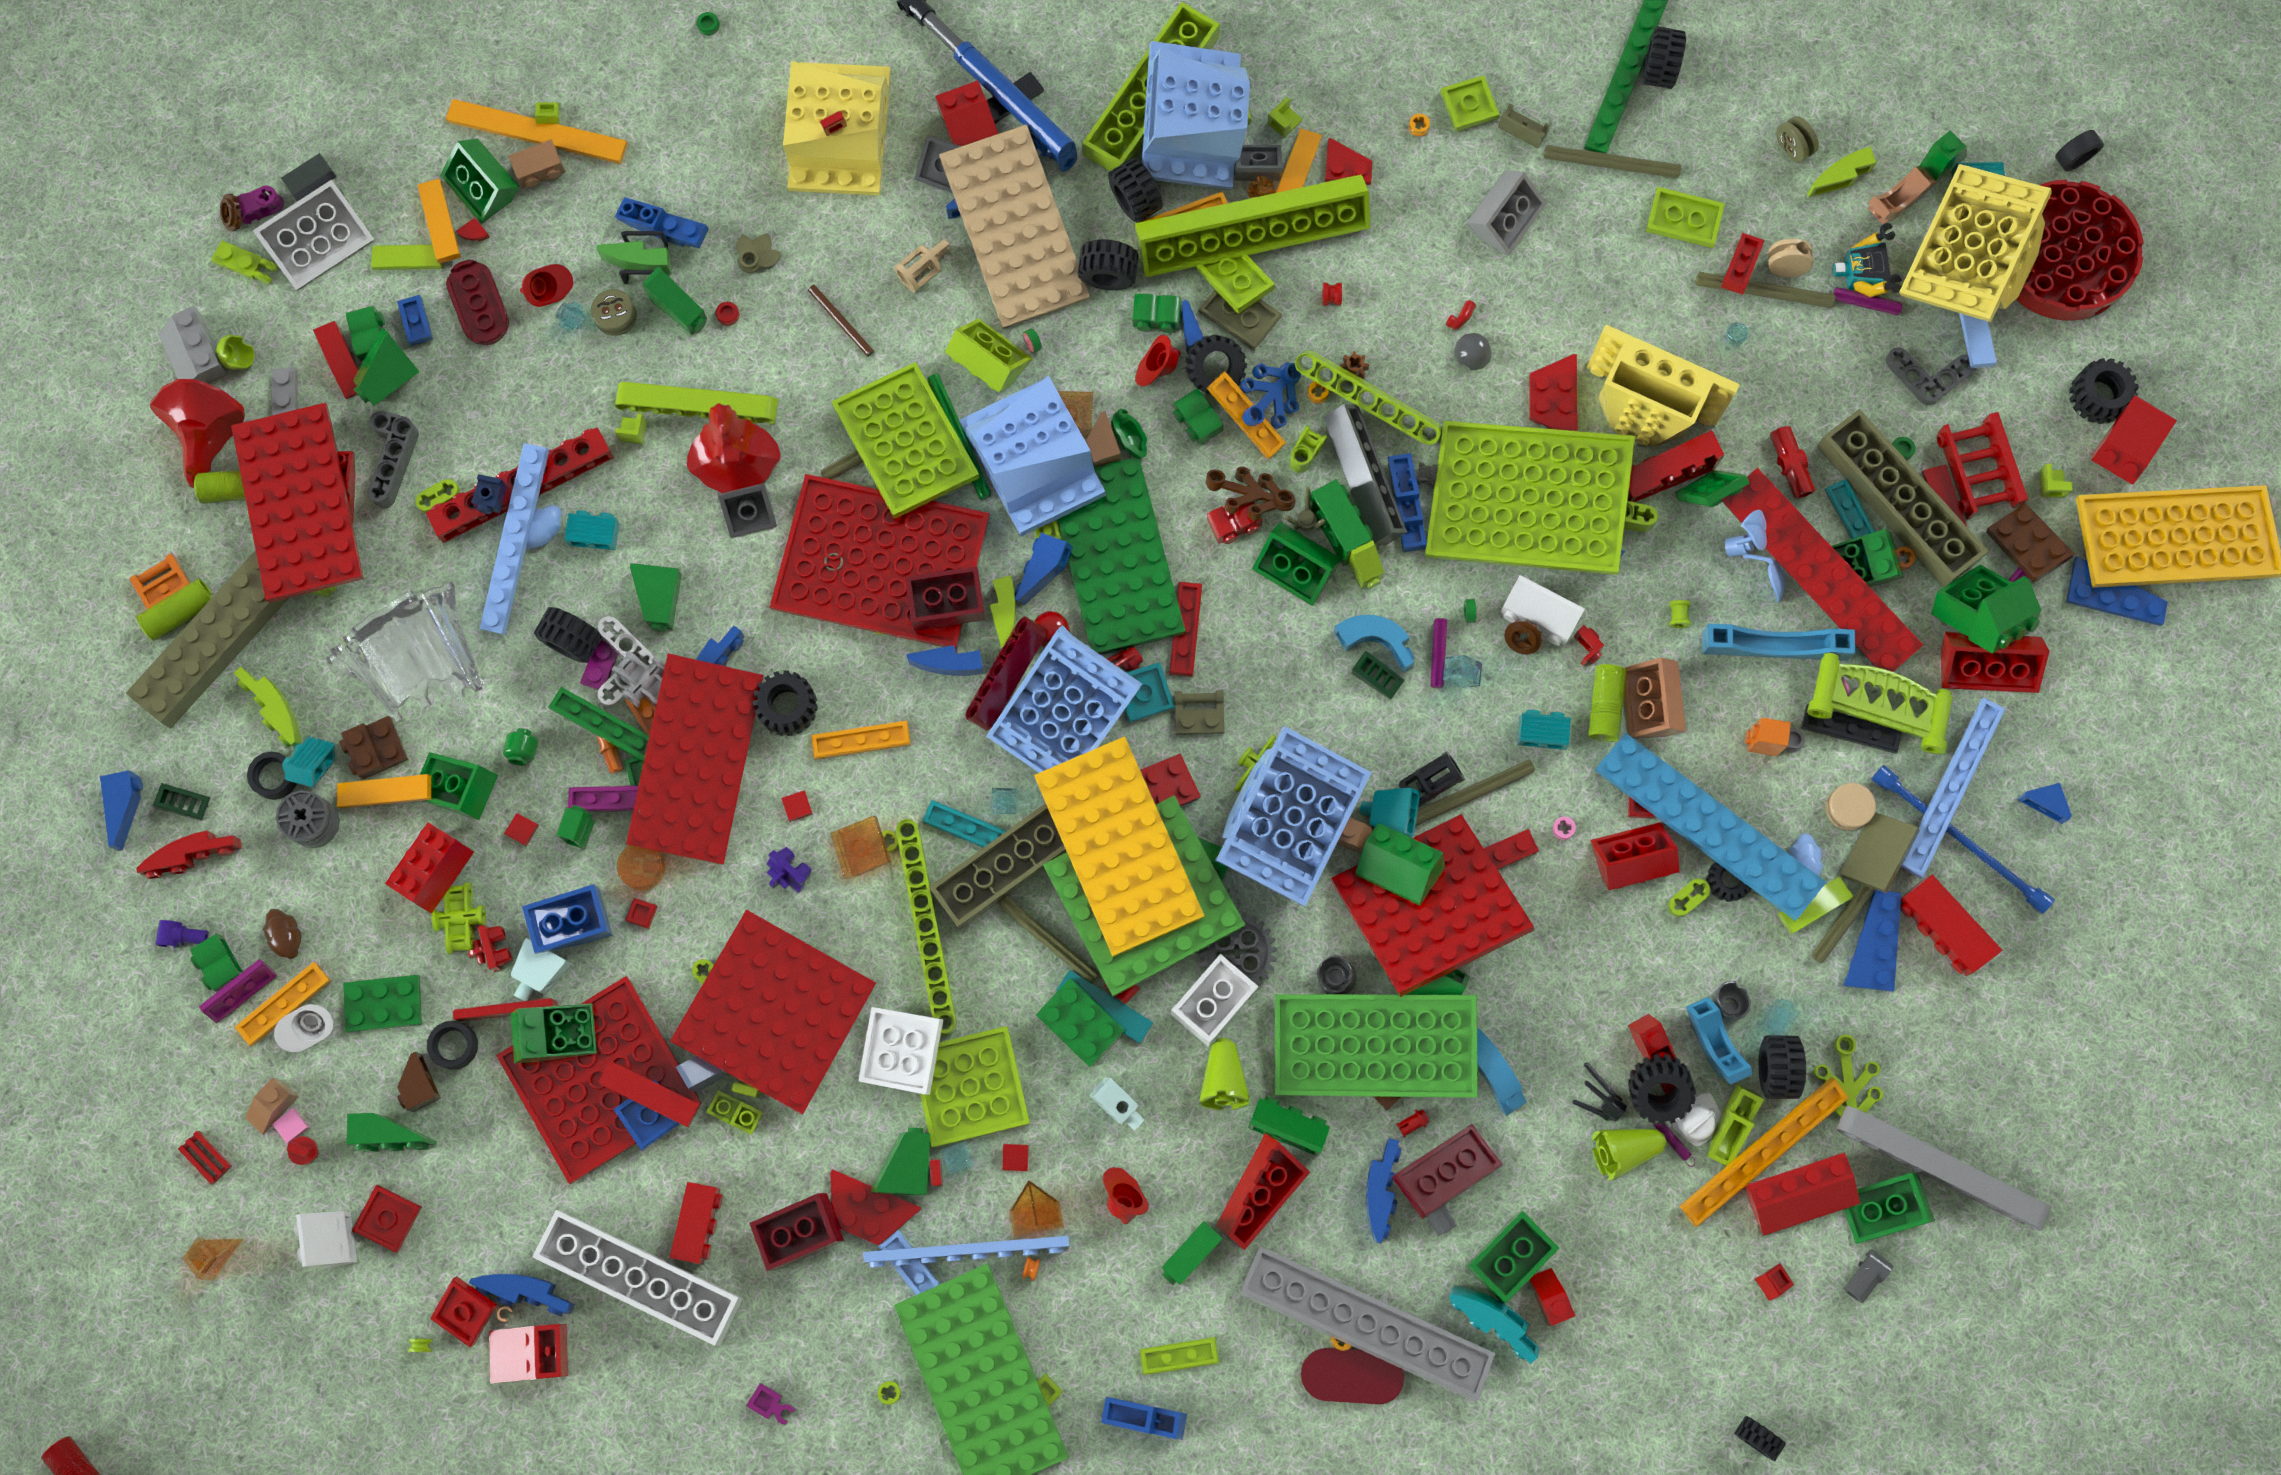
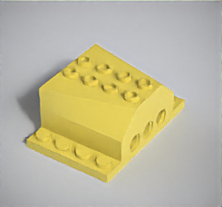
(851, 157)
(1979, 244)
(1654, 391)

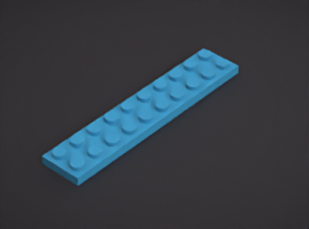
(1710, 827)

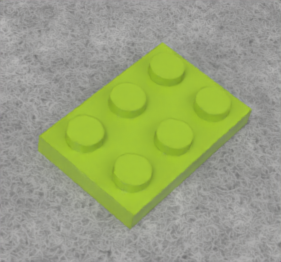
(1685, 217)
(1237, 280)

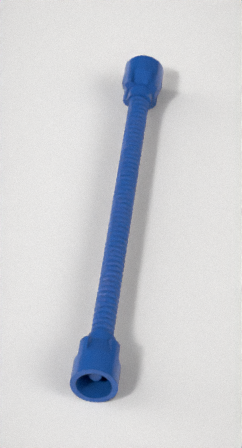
(2035, 896)

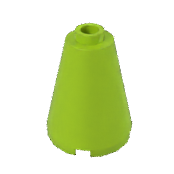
(1224, 1078)
(1625, 1149)

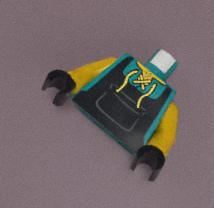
(1868, 265)

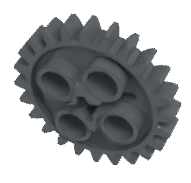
(1262, 943)

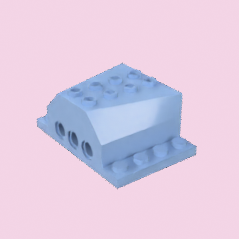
(1194, 115)
(1034, 456)
(1063, 704)
(1291, 815)

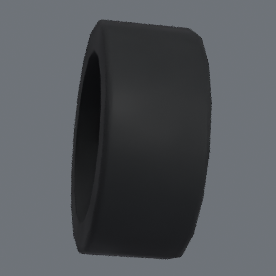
(2079, 150)
(254, 772)
(439, 1031)

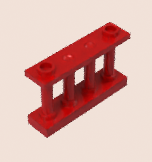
(1998, 450)

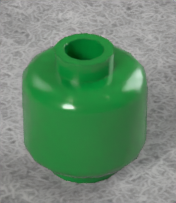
(520, 747)

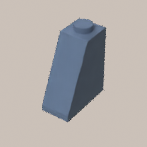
(699, 1074)

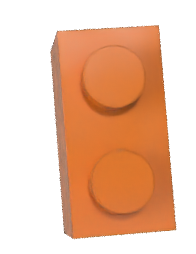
(1768, 736)

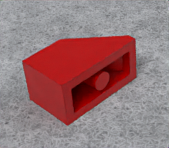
(1551, 1297)

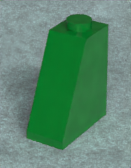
(1944, 155)
(674, 301)
(657, 594)
(906, 1165)
(1190, 1254)

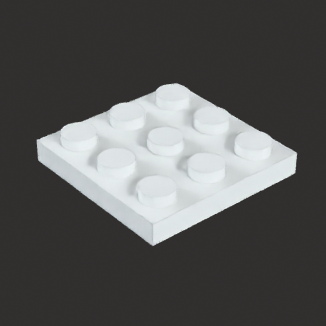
(900, 1050)

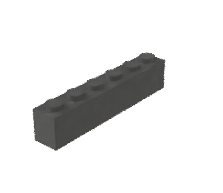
(1364, 473)

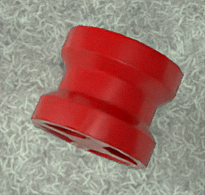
(1331, 294)

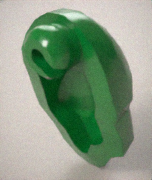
(1133, 441)

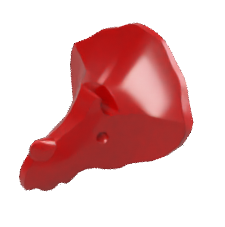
(200, 418)
(732, 452)

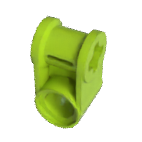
(1307, 446)

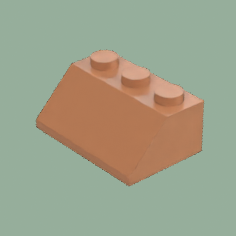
(1654, 699)

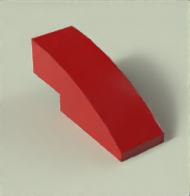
(338, 356)

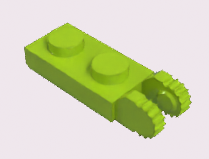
(242, 262)

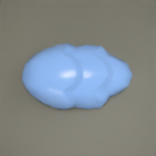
(544, 526)
(1807, 853)

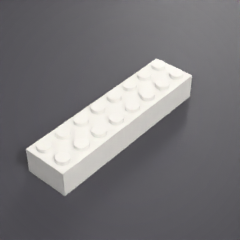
(638, 1277)

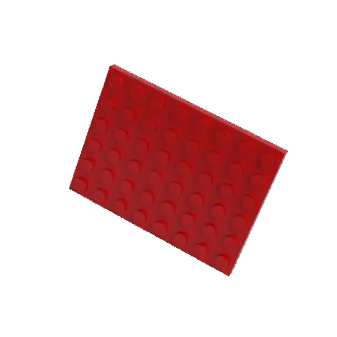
(876, 558)

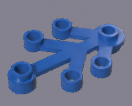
(1288, 377)

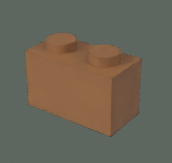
(537, 164)

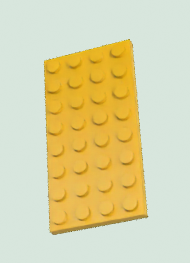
(2179, 536)
(1119, 846)

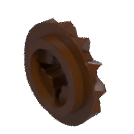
(230, 212)
(1527, 645)

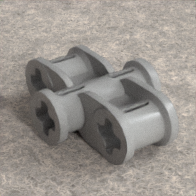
(643, 680)

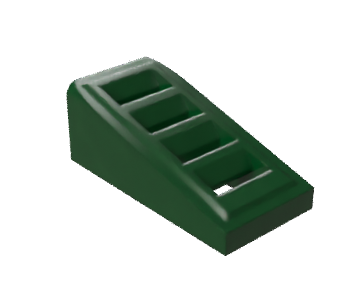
(1372, 682)
(162, 794)

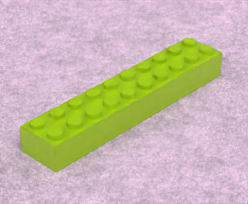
(1253, 225)

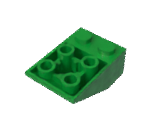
(1880, 554)
(552, 1032)
(373, 1131)

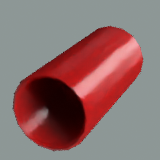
(62, 1458)

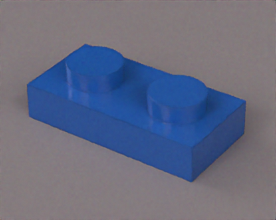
(415, 320)

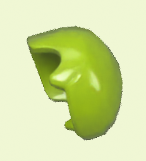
(231, 348)

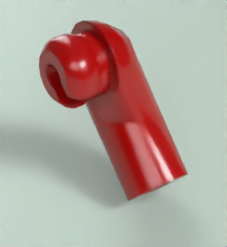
(1464, 316)

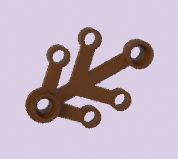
(1276, 499)

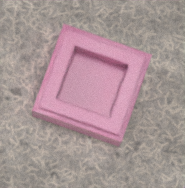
(290, 1125)

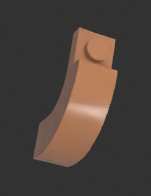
(1902, 196)

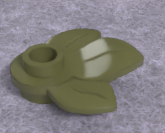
(757, 250)

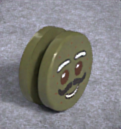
(1797, 139)
(613, 312)

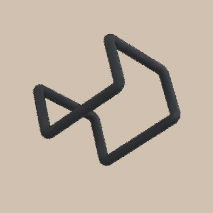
(624, 274)

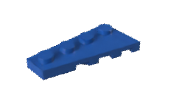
(2117, 600)
(1876, 949)

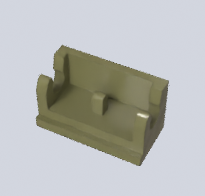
(1523, 127)

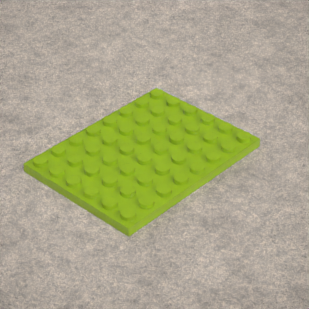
(1530, 497)

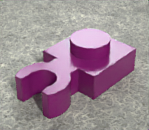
(766, 1402)

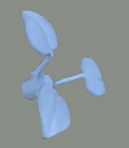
(1742, 545)

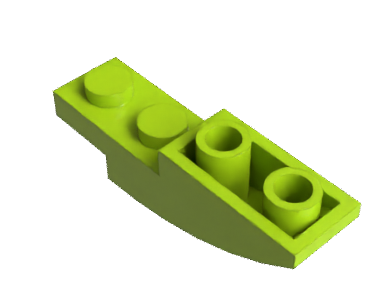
(274, 706)

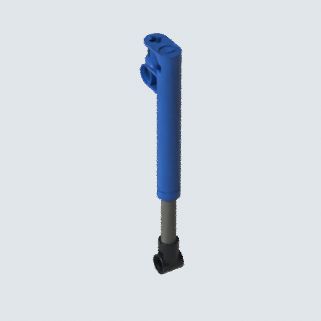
(1043, 131)

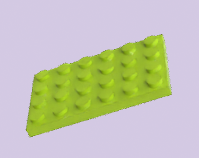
(905, 440)

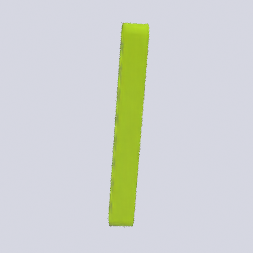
(921, 915)

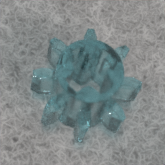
(570, 315)

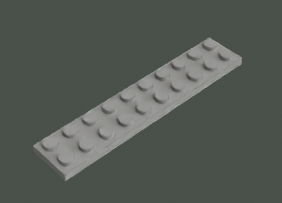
(1367, 1324)

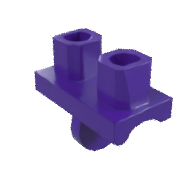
(784, 873)

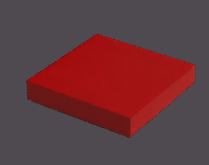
(386, 1218)
(463, 1311)

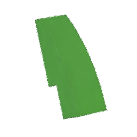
(635, 256)

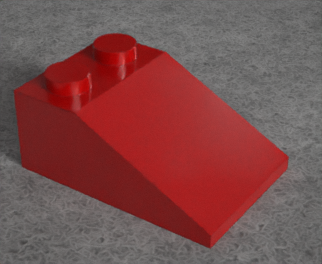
(966, 114)
(2133, 439)

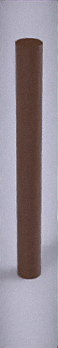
(840, 320)

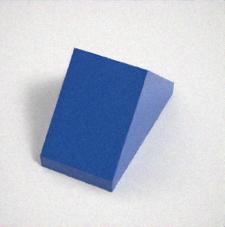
(2048, 801)

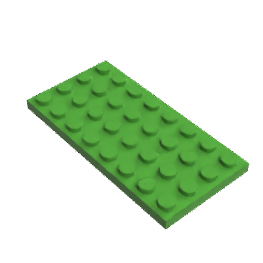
(1376, 1045)
(981, 1377)

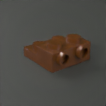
(373, 747)

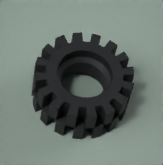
(1720, 889)
(1760, 1438)

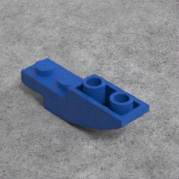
(653, 218)
(718, 652)
(1378, 1200)
(513, 1288)

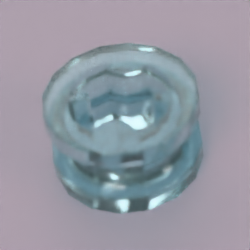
(1736, 341)

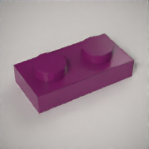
(599, 666)

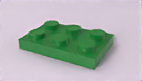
(1712, 488)
(382, 1003)

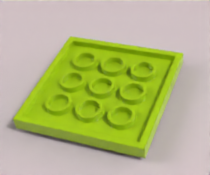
(974, 1089)

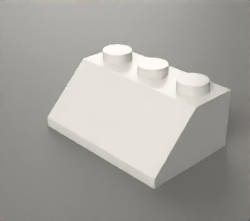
(1548, 610)

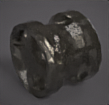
(1426, 474)

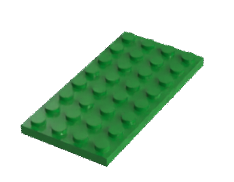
(1121, 564)

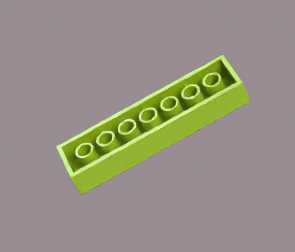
(1121, 126)

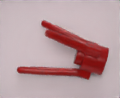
(1127, 659)

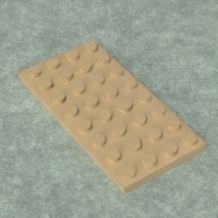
(1014, 226)

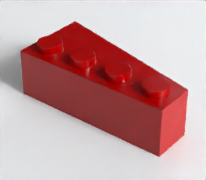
(1675, 466)
(1261, 1191)

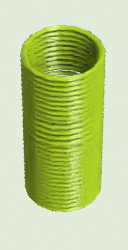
(210, 484)
(182, 604)
(1608, 694)

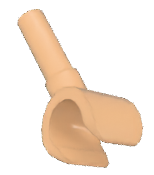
(498, 1309)

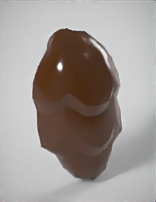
(282, 933)

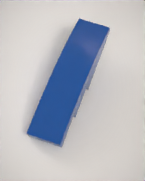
(1406, 496)

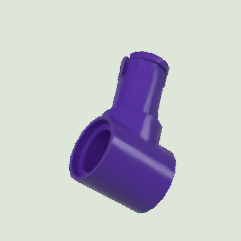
(176, 934)

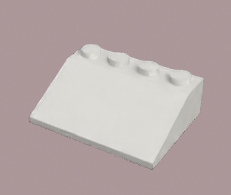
(313, 234)

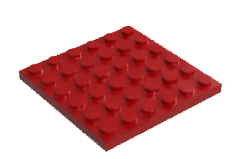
(1458, 921)
(773, 1012)
(564, 1093)

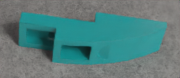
(1489, 1313)

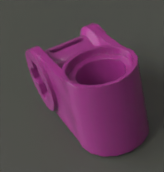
(257, 204)

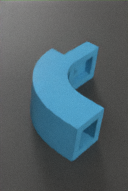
(1376, 629)
(1715, 1042)
(1499, 1075)

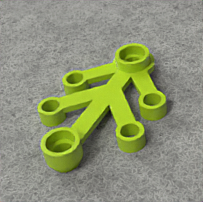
(1848, 1085)

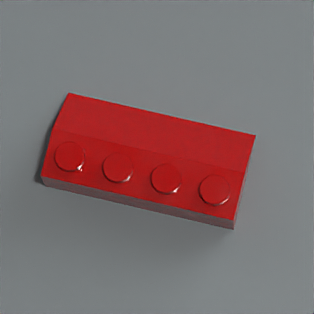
(2011, 669)
(1949, 926)
(1803, 1194)

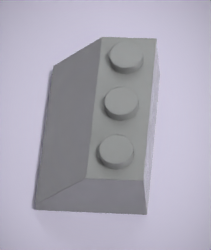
(1507, 211)
(191, 347)

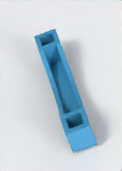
(1740, 641)

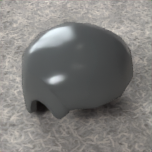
(1473, 351)
(1732, 1010)

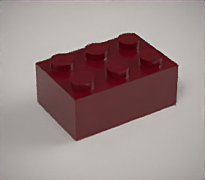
(945, 598)
(796, 1231)

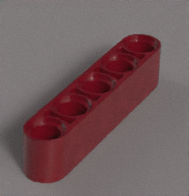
(1005, 673)

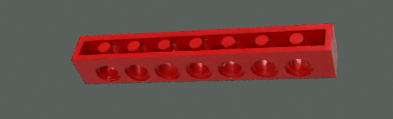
(554, 476)

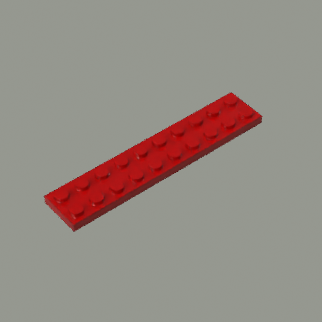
(1825, 574)

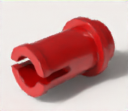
(1413, 1122)

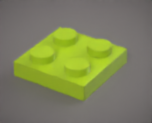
(1469, 103)

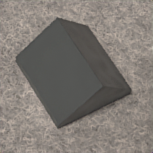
(1259, 161)
(747, 510)

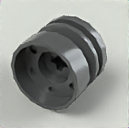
(318, 827)

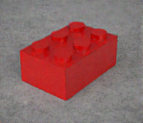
(429, 867)

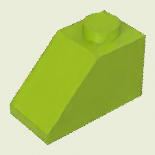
(1366, 565)

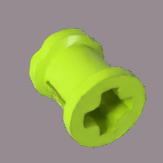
(1679, 614)

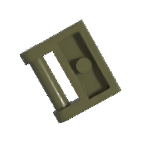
(1199, 720)

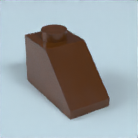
(416, 1084)

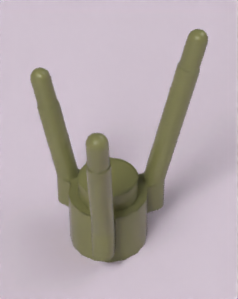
(1306, 519)

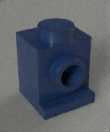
(494, 500)

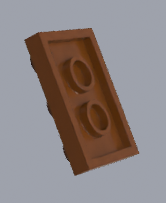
(2030, 542)

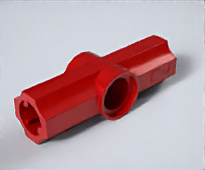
(1792, 461)

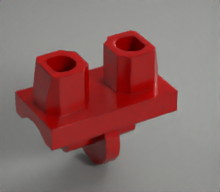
(494, 958)

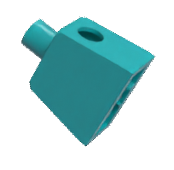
(1393, 809)

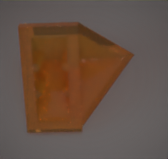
(1035, 1211)
(209, 1256)

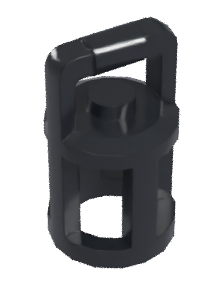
(1425, 774)

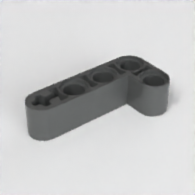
(387, 460)

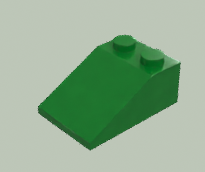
(1960, 600)
(458, 785)
(1889, 1208)

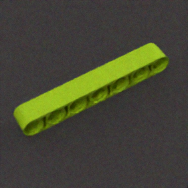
(1380, 397)
(693, 401)

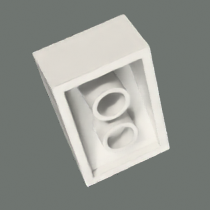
(1213, 1000)

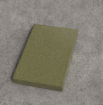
(1248, 326)
(1879, 852)

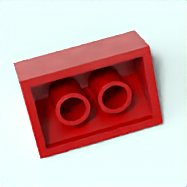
(1635, 856)

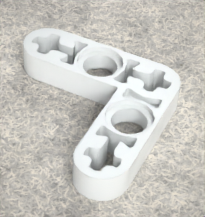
(615, 645)

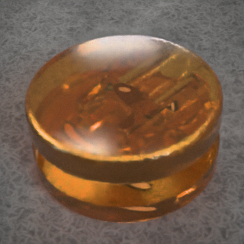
(640, 868)

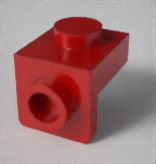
(1590, 641)

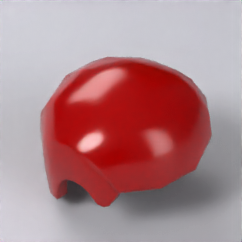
(1051, 622)

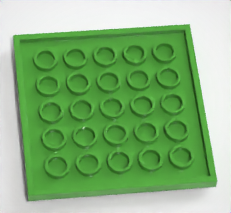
(1161, 953)

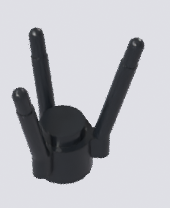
(1612, 1105)

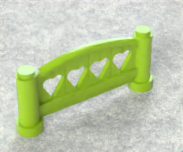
(1831, 695)

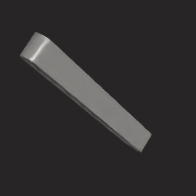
(1943, 1168)

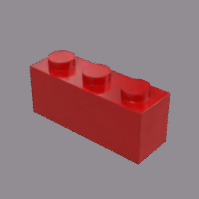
(696, 1223)

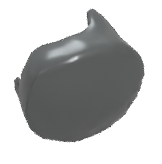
(1336, 975)

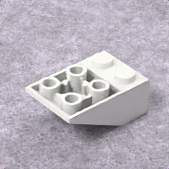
(325, 1239)

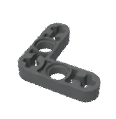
(1925, 382)

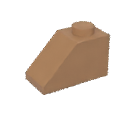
(1103, 442)
(1354, 835)
(270, 1104)

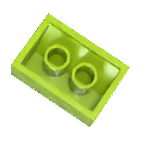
(987, 354)

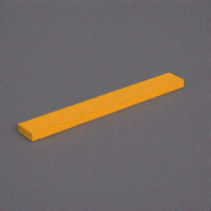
(526, 129)
(1763, 1152)

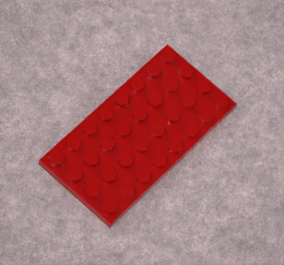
(297, 502)
(694, 760)

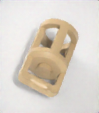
(927, 259)

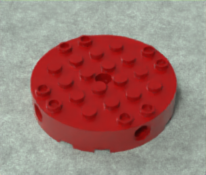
(2085, 253)

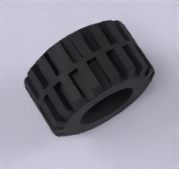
(1664, 57)
(1135, 190)
(1108, 264)
(1203, 349)
(2088, 399)
(567, 634)
(799, 716)
(1782, 1067)
(1666, 1106)

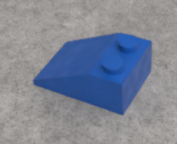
(567, 920)

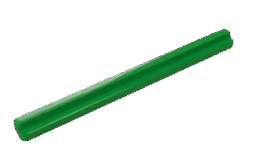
(941, 395)

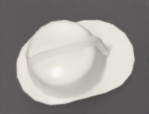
(303, 1028)
(1701, 1121)

